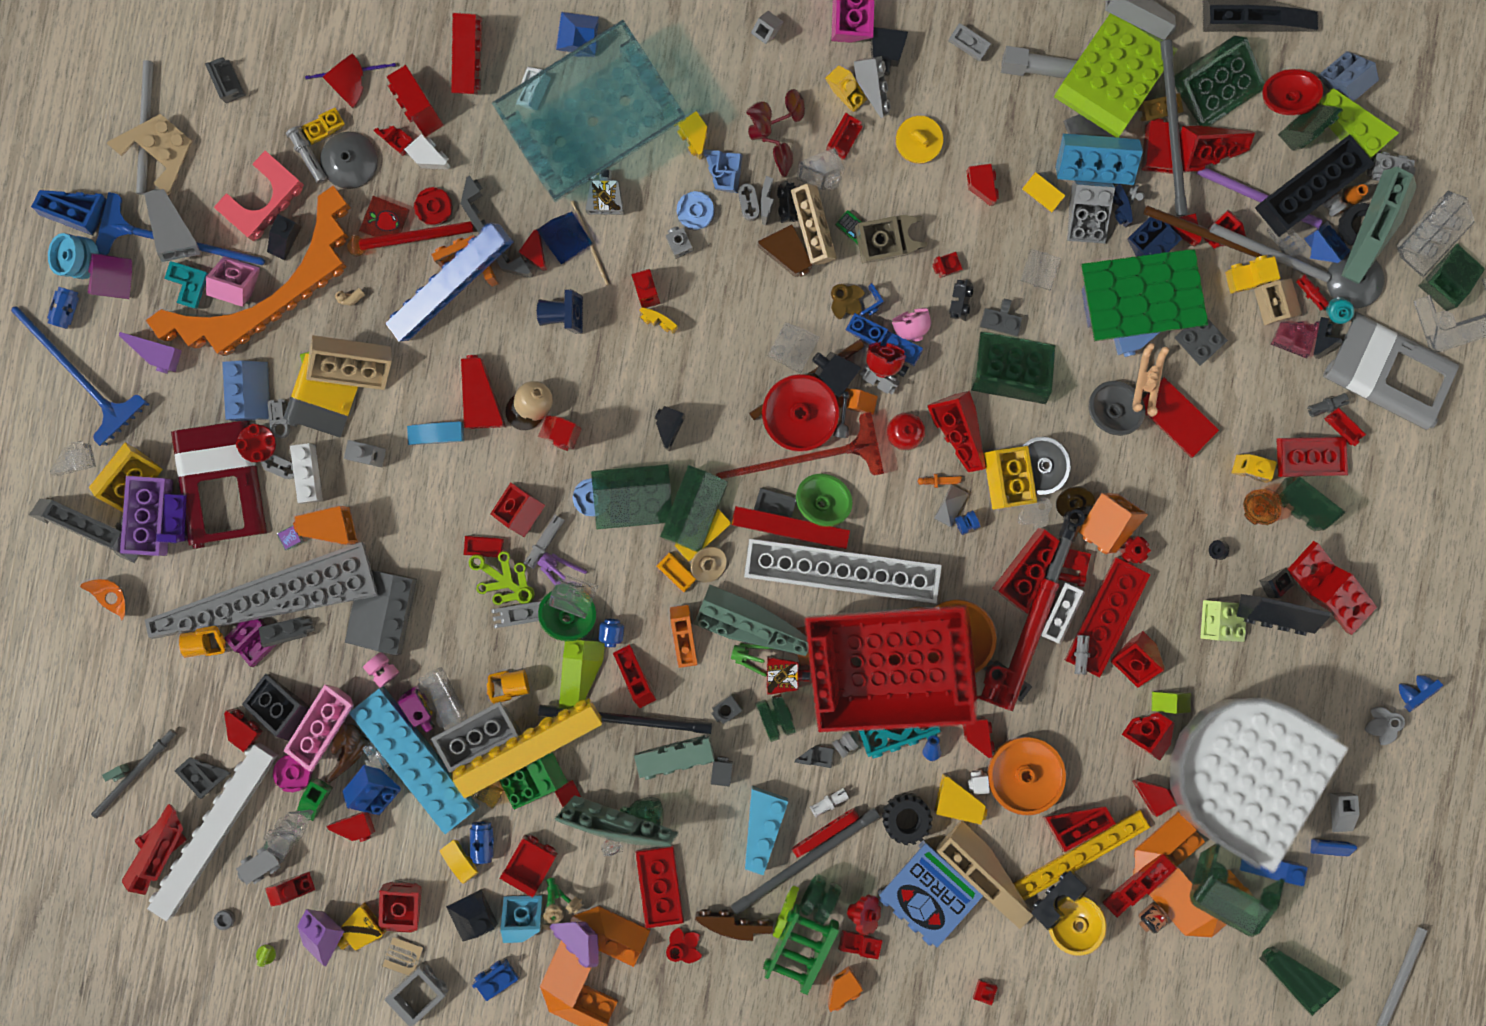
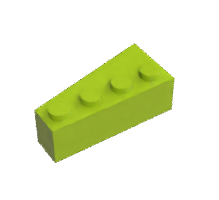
(1354, 120)

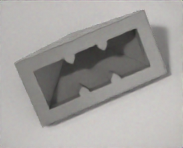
(951, 505)

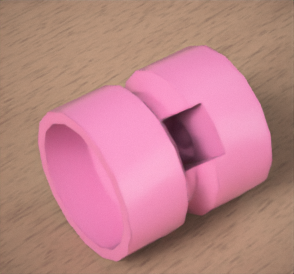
(377, 663)

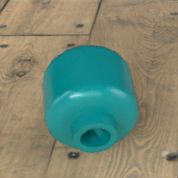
(1339, 304)

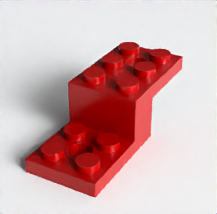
(1332, 588)

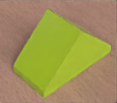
(1171, 702)

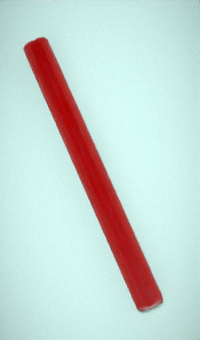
(416, 235)

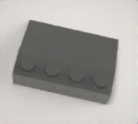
(382, 620)

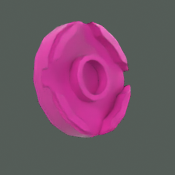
(291, 775)

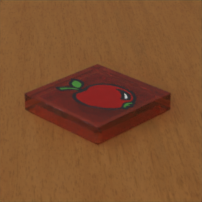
(383, 218)

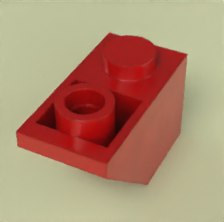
(981, 183)
(240, 730)
(979, 736)
(290, 889)

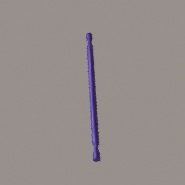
(363, 68)

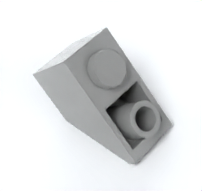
(1344, 811)

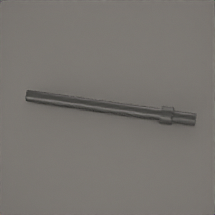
(159, 746)

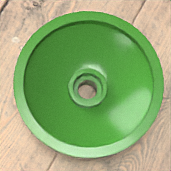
(824, 491)

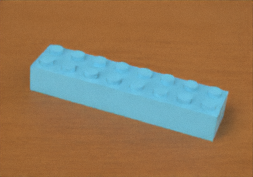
(412, 759)

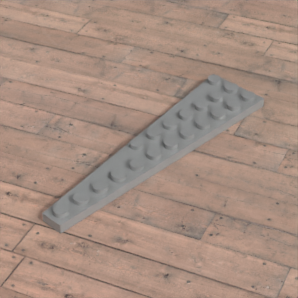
(309, 585)

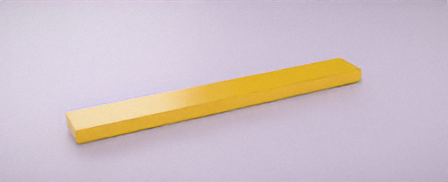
(1082, 855)

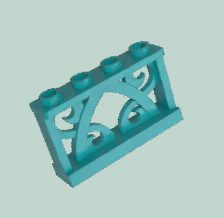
(901, 739)

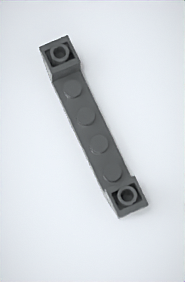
(472, 193)
(85, 526)

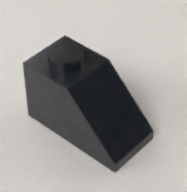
(282, 236)

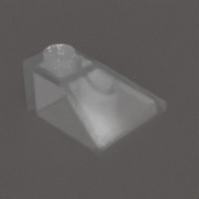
(573, 595)

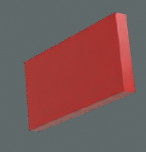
(1180, 419)
(1312, 456)
(659, 886)

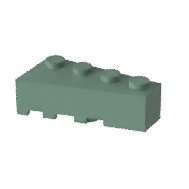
(674, 756)

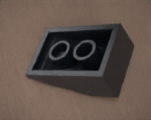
(276, 707)

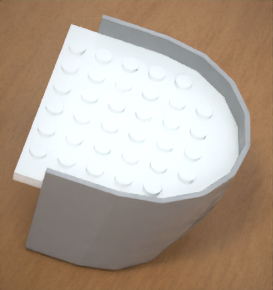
(1251, 775)

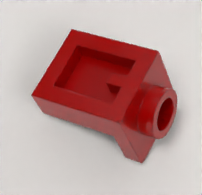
(947, 265)

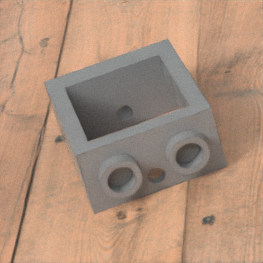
(402, 1008)

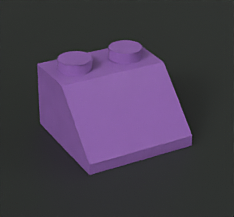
(319, 934)

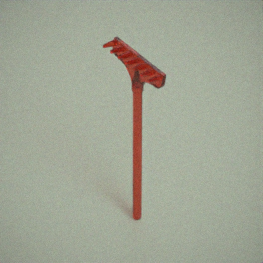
(864, 446)

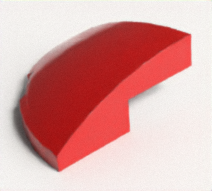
(347, 79)

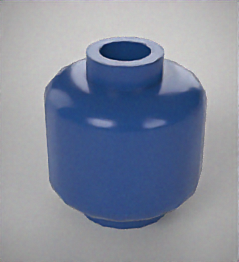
(611, 632)

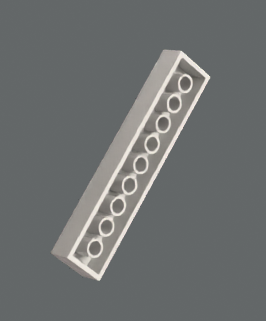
(842, 571)

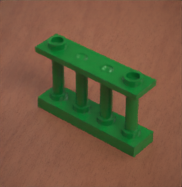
(813, 963)

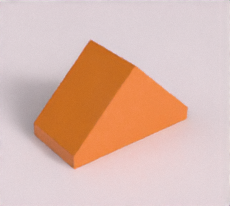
(859, 401)

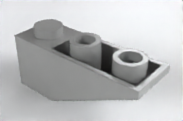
(871, 80)

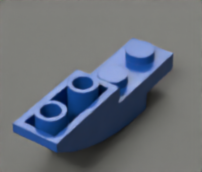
(872, 332)

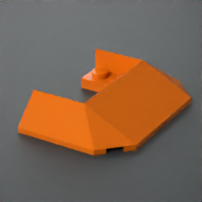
(1177, 841)
(565, 978)

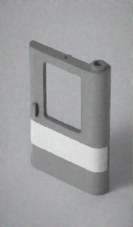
(1367, 360)

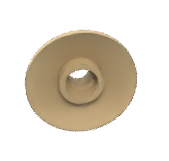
(713, 568)

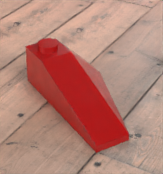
(1210, 144)
(959, 423)

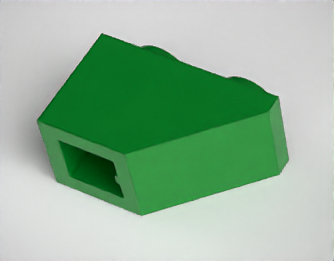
(314, 797)

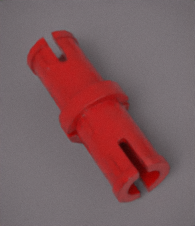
(1312, 292)

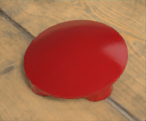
(256, 443)

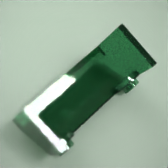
(1228, 903)

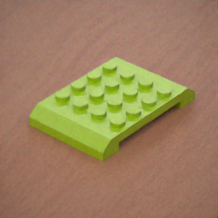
(1113, 75)

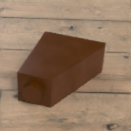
(787, 251)

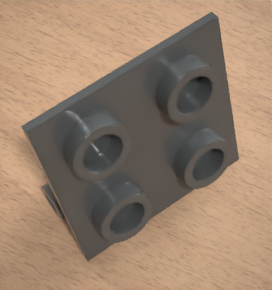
(1201, 341)

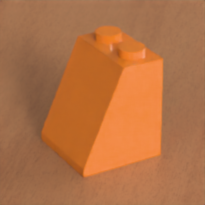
(1111, 522)
(328, 525)

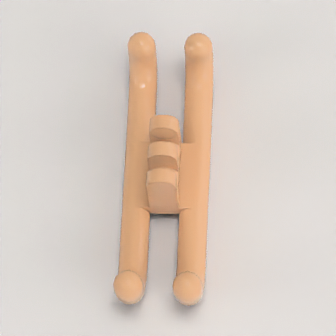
(1149, 380)

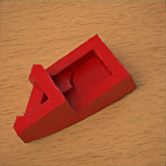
(395, 138)

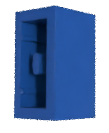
(370, 791)

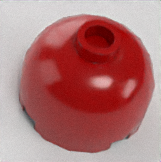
(885, 359)
(905, 431)

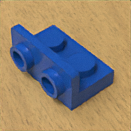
(495, 980)

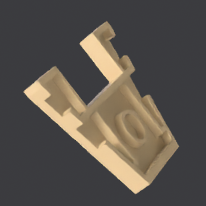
(162, 142)

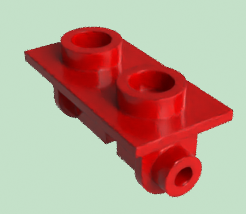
(1345, 426)

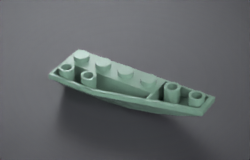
(1381, 221)
(747, 622)
(613, 824)

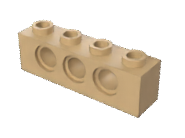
(813, 224)

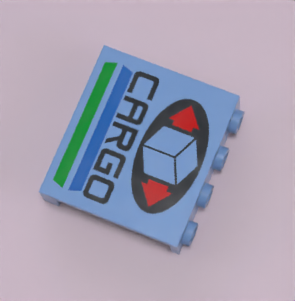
(930, 895)

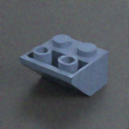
(1350, 75)

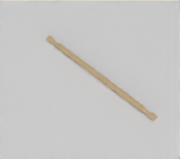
(591, 247)

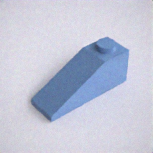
(1129, 345)

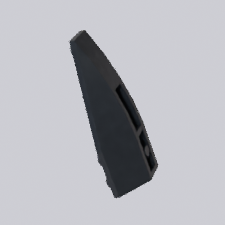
(1257, 16)

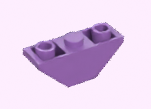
(579, 940)

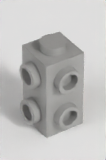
(1384, 161)
(254, 868)

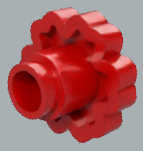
(865, 914)

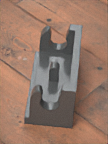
(225, 79)

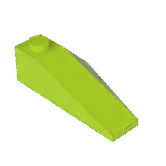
(579, 669)

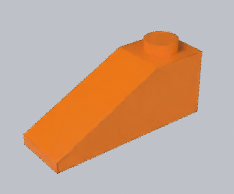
(683, 636)

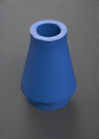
(932, 748)

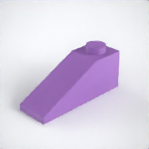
(156, 354)

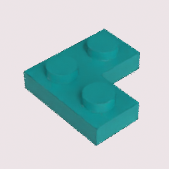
(192, 283)

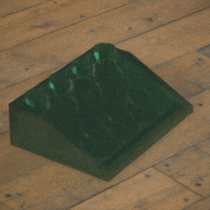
(1220, 81)
(1013, 368)
(631, 496)

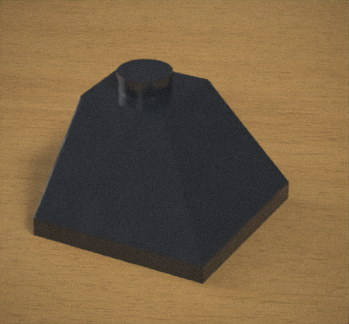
(668, 424)
(472, 916)

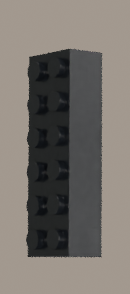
(1314, 185)

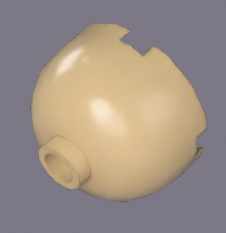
(533, 400)

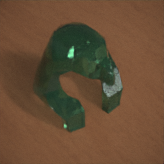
(647, 809)

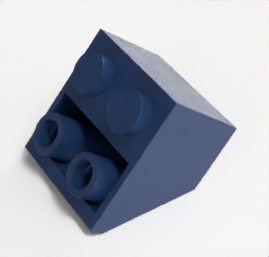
(1153, 238)

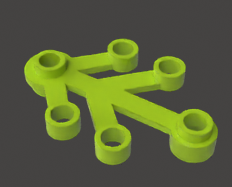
(504, 580)

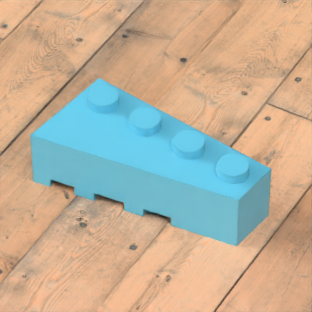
(763, 826)

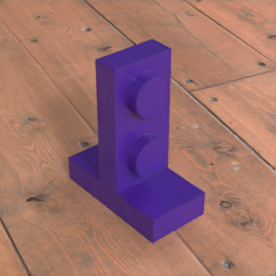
(173, 519)

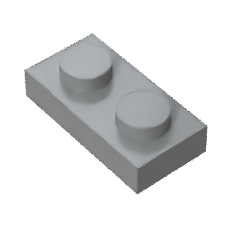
(969, 42)

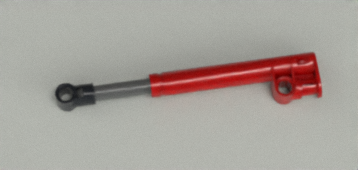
(1006, 688)

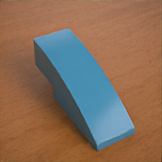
(435, 433)

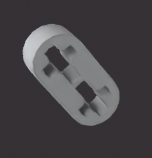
(744, 203)
(278, 470)

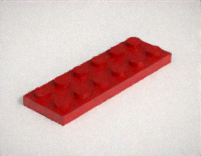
(1109, 613)

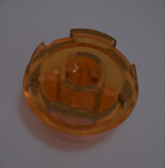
(1262, 506)

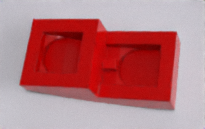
(860, 944)

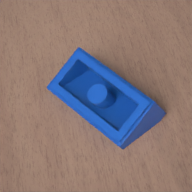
(1332, 847)

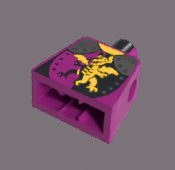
(415, 701)

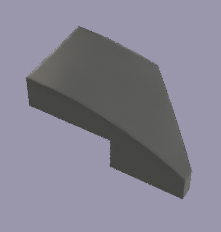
(817, 756)

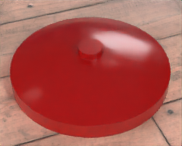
(800, 412)

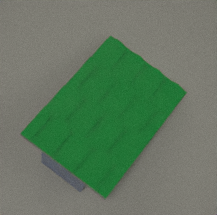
(1143, 295)

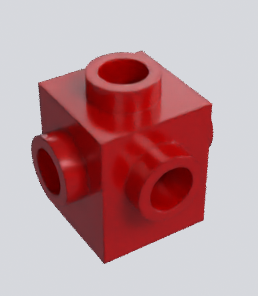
(1128, 550)

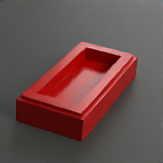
(484, 546)

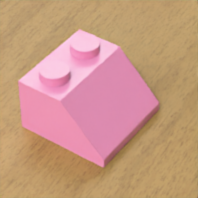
(232, 281)

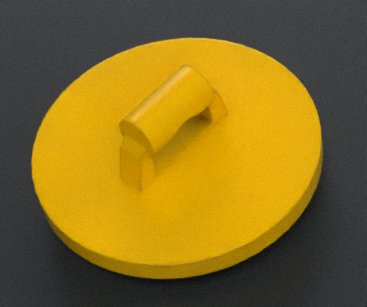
(919, 139)

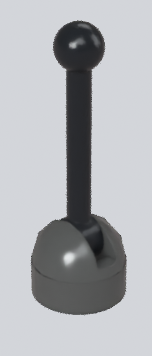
(842, 429)

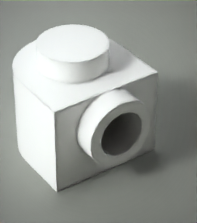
(979, 782)

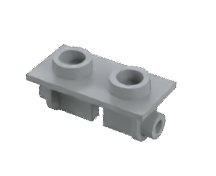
(885, 384)

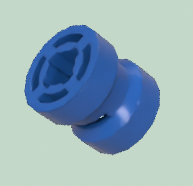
(967, 522)

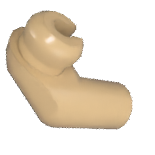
(349, 299)

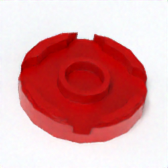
(433, 206)

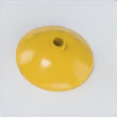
(1067, 933)

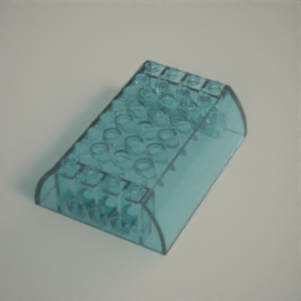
(583, 87)

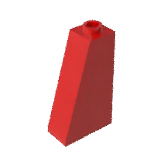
(479, 400)

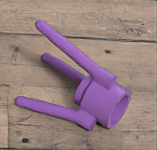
(548, 563)

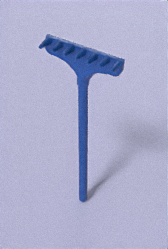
(114, 225)
(113, 414)

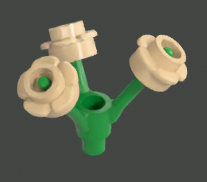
(553, 912)

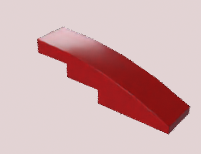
(1139, 885)

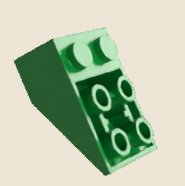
(533, 781)

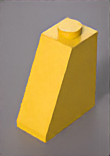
(958, 803)

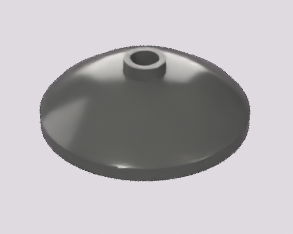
(356, 169)
(1358, 294)
(1117, 398)
(1051, 451)

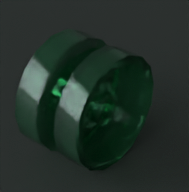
(776, 717)
(820, 898)

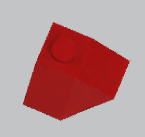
(1151, 734)

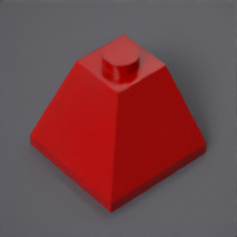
(1139, 659)

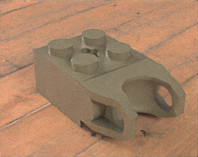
(894, 238)

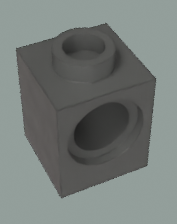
(730, 701)
(721, 771)

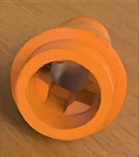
(1355, 193)

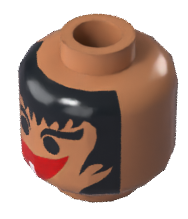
(1153, 918)

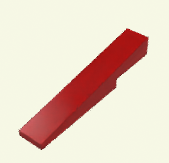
(790, 527)

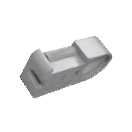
(276, 413)

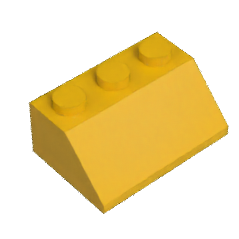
(1010, 477)
(111, 481)

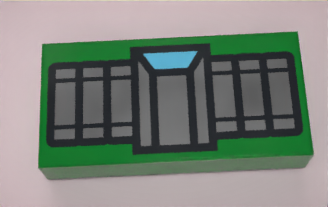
(846, 225)

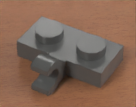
(1000, 320)

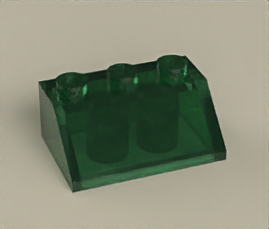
(1308, 503)

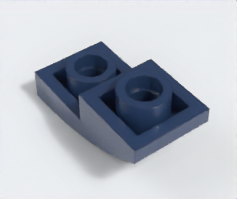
(1124, 212)

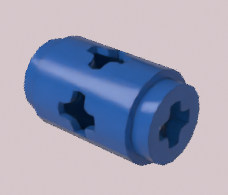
(60, 315)
(481, 842)

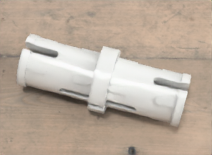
(829, 802)

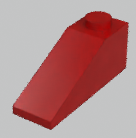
(634, 676)

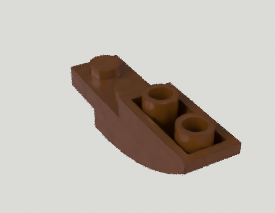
(724, 924)

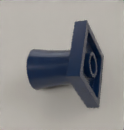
(565, 312)

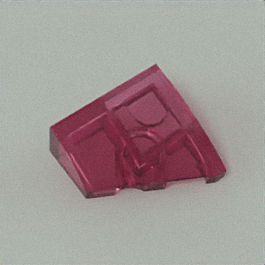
(1296, 337)

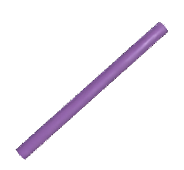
(1248, 191)

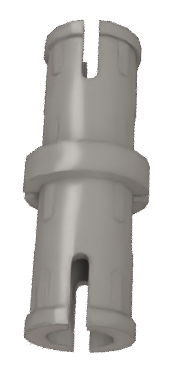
(1082, 655)

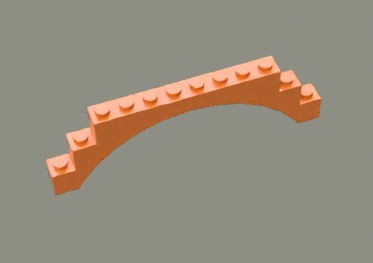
(315, 270)

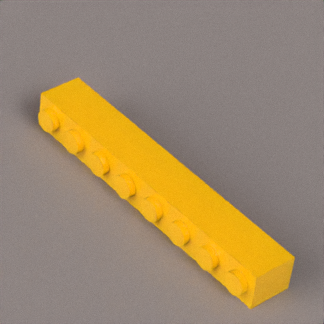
(526, 748)

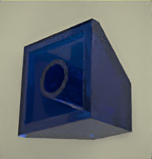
(565, 237)

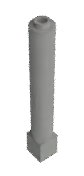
(1019, 61)

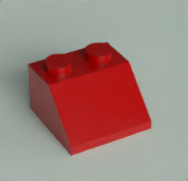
(517, 510)

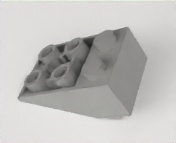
(1090, 211)

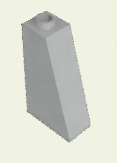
(1145, 15)
(169, 230)

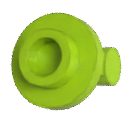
(265, 955)

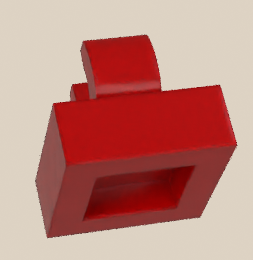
(985, 992)

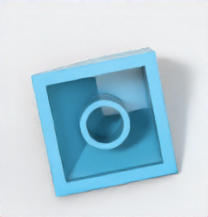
(520, 918)

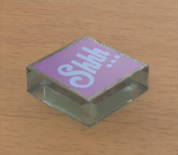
(289, 538)

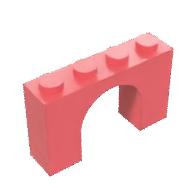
(254, 222)

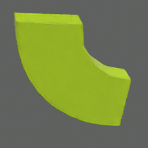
(788, 904)

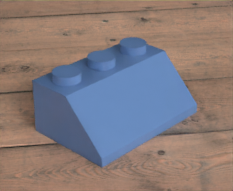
(246, 390)

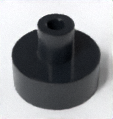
(1218, 550)

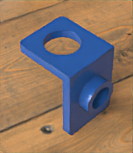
(874, 308)

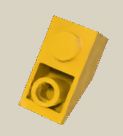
(846, 88)
(695, 133)

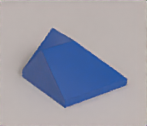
(575, 30)
(1326, 244)

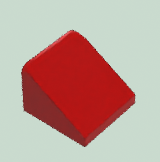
(566, 792)

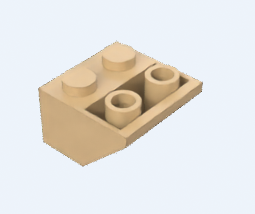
(1277, 301)

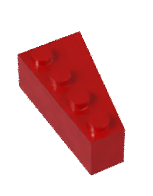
(466, 53)
(1027, 570)

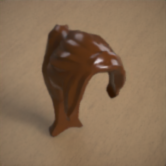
(352, 742)

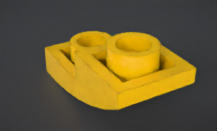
(323, 126)
(653, 317)
(458, 862)

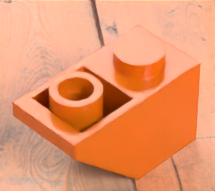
(843, 988)

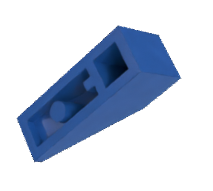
(1289, 871)

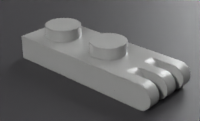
(516, 614)

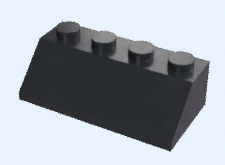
(1281, 614)

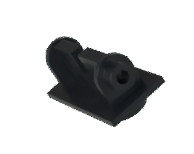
(786, 210)
(963, 292)

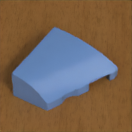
(724, 169)

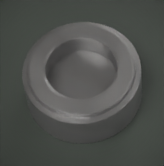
(224, 919)

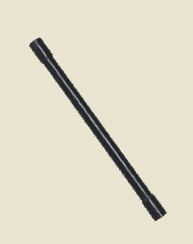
(696, 726)

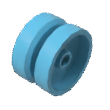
(71, 255)

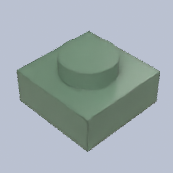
(116, 773)

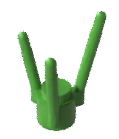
(740, 655)

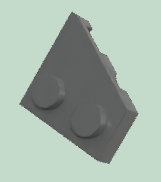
(201, 776)

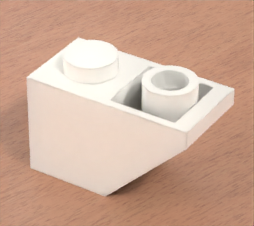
(425, 155)

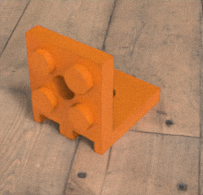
(445, 254)

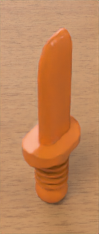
(939, 480)

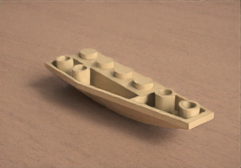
(981, 868)

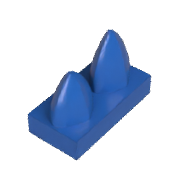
(1413, 698)

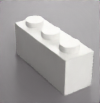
(306, 473)
(1063, 613)

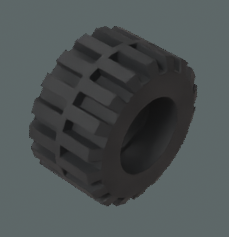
(915, 833)

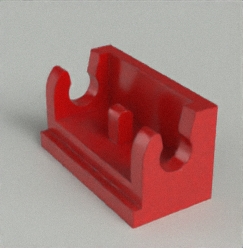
(845, 135)

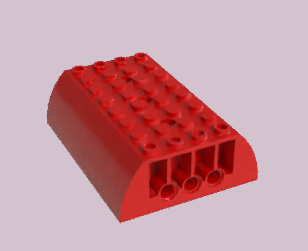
(888, 693)

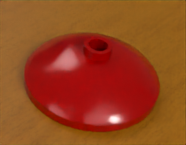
(1292, 92)

